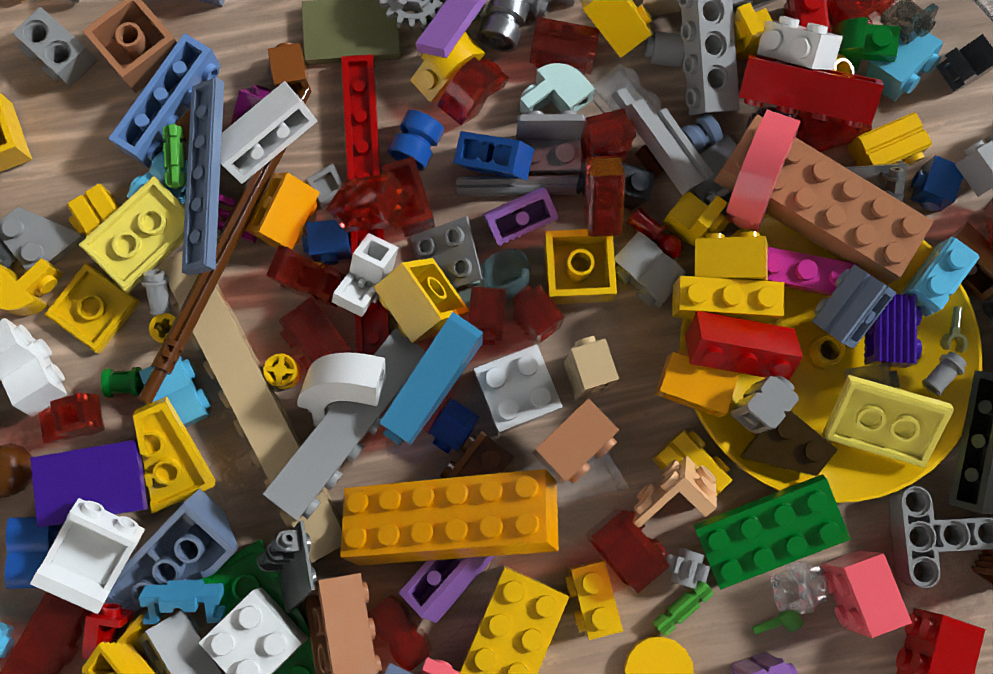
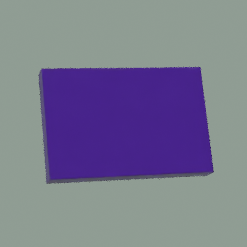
(98, 474)

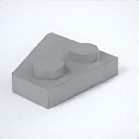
(36, 237)

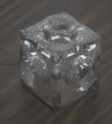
(799, 587)

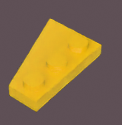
(169, 456)

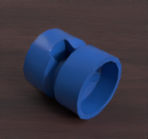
(417, 137)

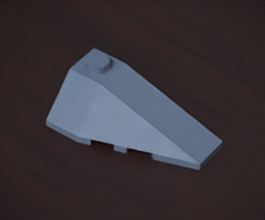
(184, 548)

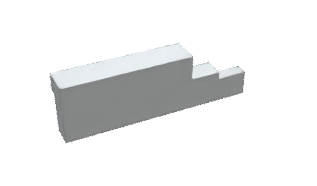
(666, 143)

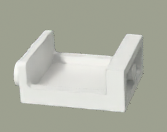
(88, 555)

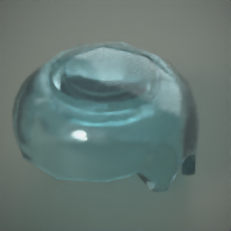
(507, 270)

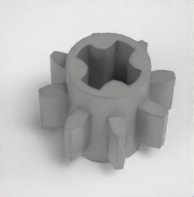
(687, 568)

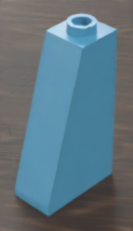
(432, 379)

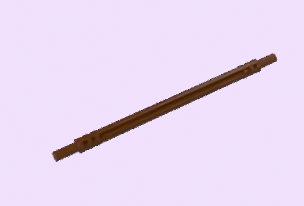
(206, 282)

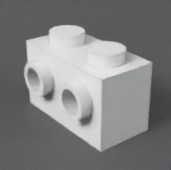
(799, 45)

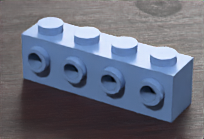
(164, 99)

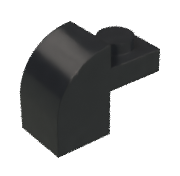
(967, 64)

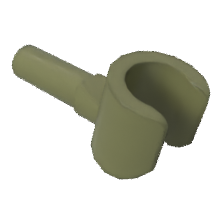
(954, 332)

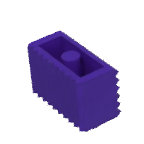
(894, 334)

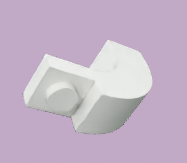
(341, 378)

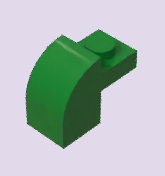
(867, 41)

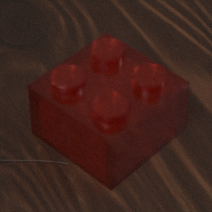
(628, 550)

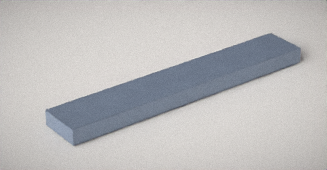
(203, 177)

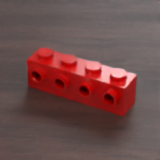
(810, 90)

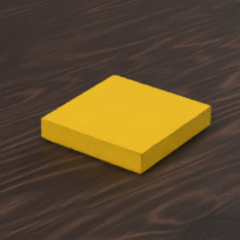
(92, 308)

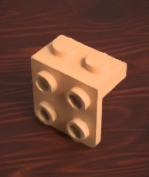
(693, 482)

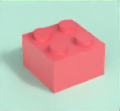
(865, 593)

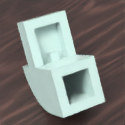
(559, 84)

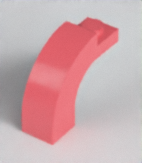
(761, 170)

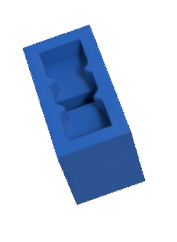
(494, 155)

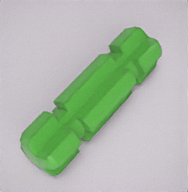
(173, 156)
(682, 608)

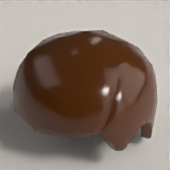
(14, 469)

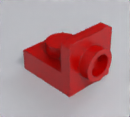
(103, 626)

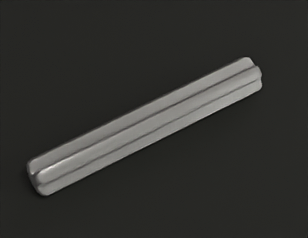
(509, 186)

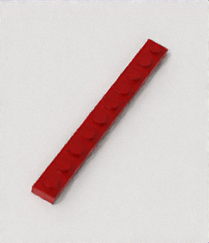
(363, 161)

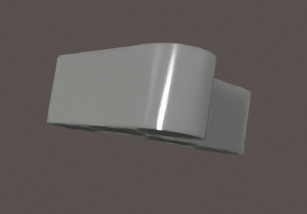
(930, 536)

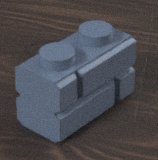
(853, 306)

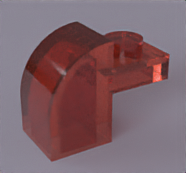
(471, 88)
(304, 276)
(71, 418)

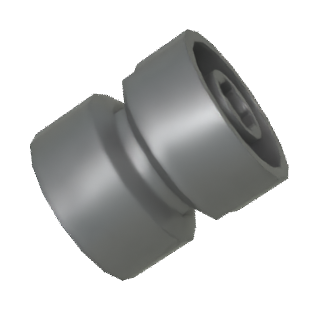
(501, 24)

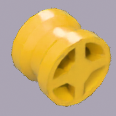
(275, 369)

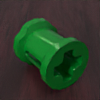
(121, 382)

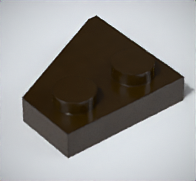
(791, 447)

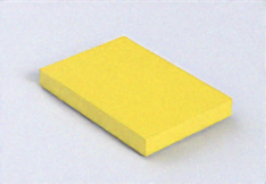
(138, 235)
(887, 421)

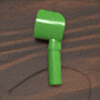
(787, 617)

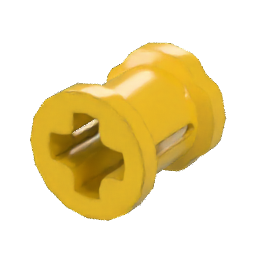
(163, 321)

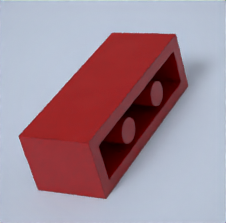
(742, 346)

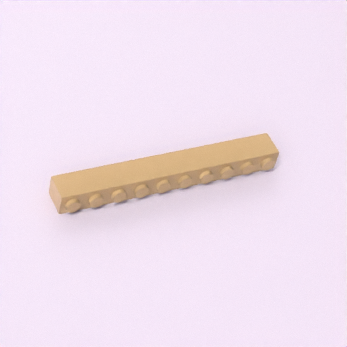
(252, 400)

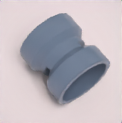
(704, 132)

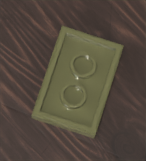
(347, 29)

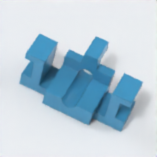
(182, 595)

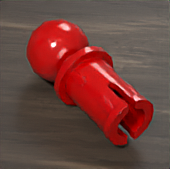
(643, 223)

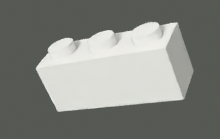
(264, 132)

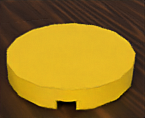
(658, 656)

